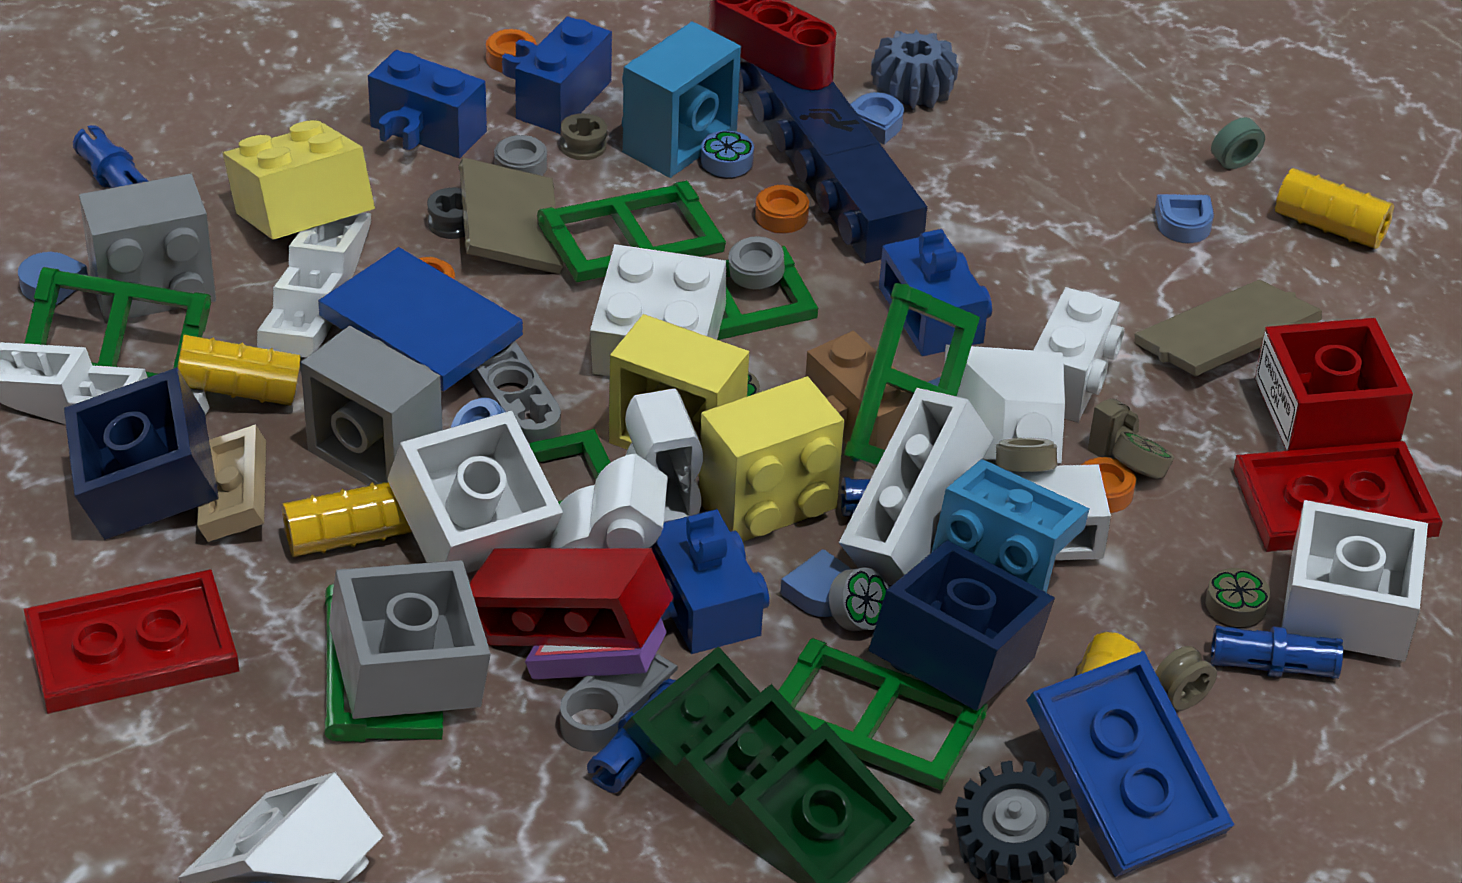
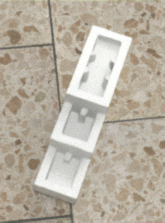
(317, 265)
(53, 377)

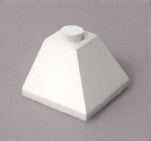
(1016, 394)
(292, 836)

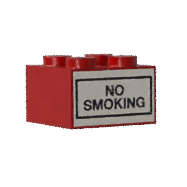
(1332, 384)

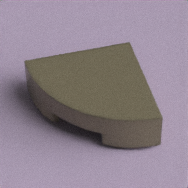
(1108, 421)

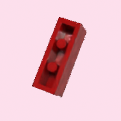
(570, 596)

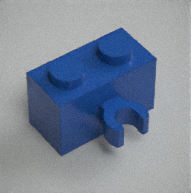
(560, 72)
(427, 104)
(940, 271)
(710, 582)

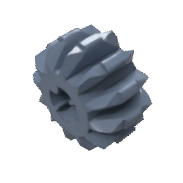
(915, 68)

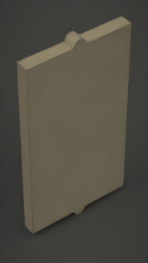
(1224, 327)

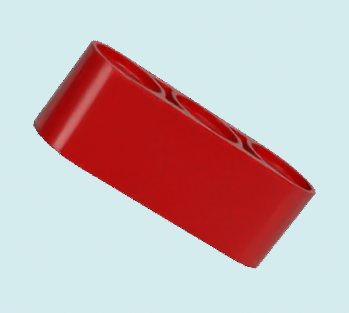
(778, 39)

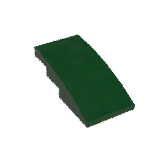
(768, 774)

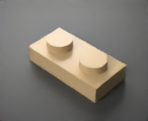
(240, 482)

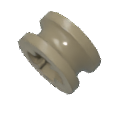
(583, 136)
(1186, 677)

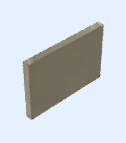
(502, 215)

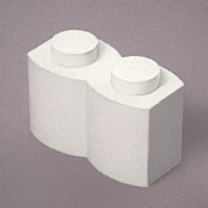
(668, 441)
(617, 511)

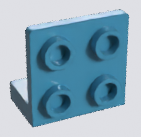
(1009, 521)

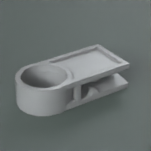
(613, 695)

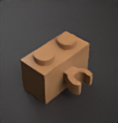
(841, 374)

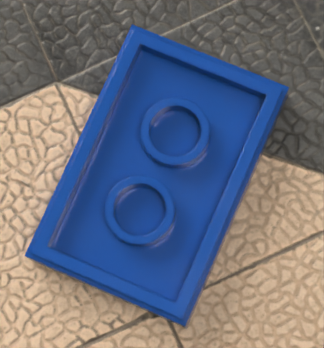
(422, 315)
(1129, 763)

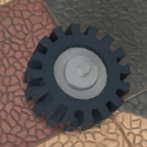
(1017, 825)

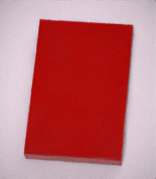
(1357, 477)
(130, 641)

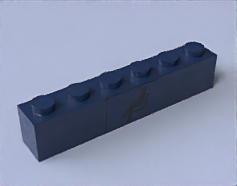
(838, 161)

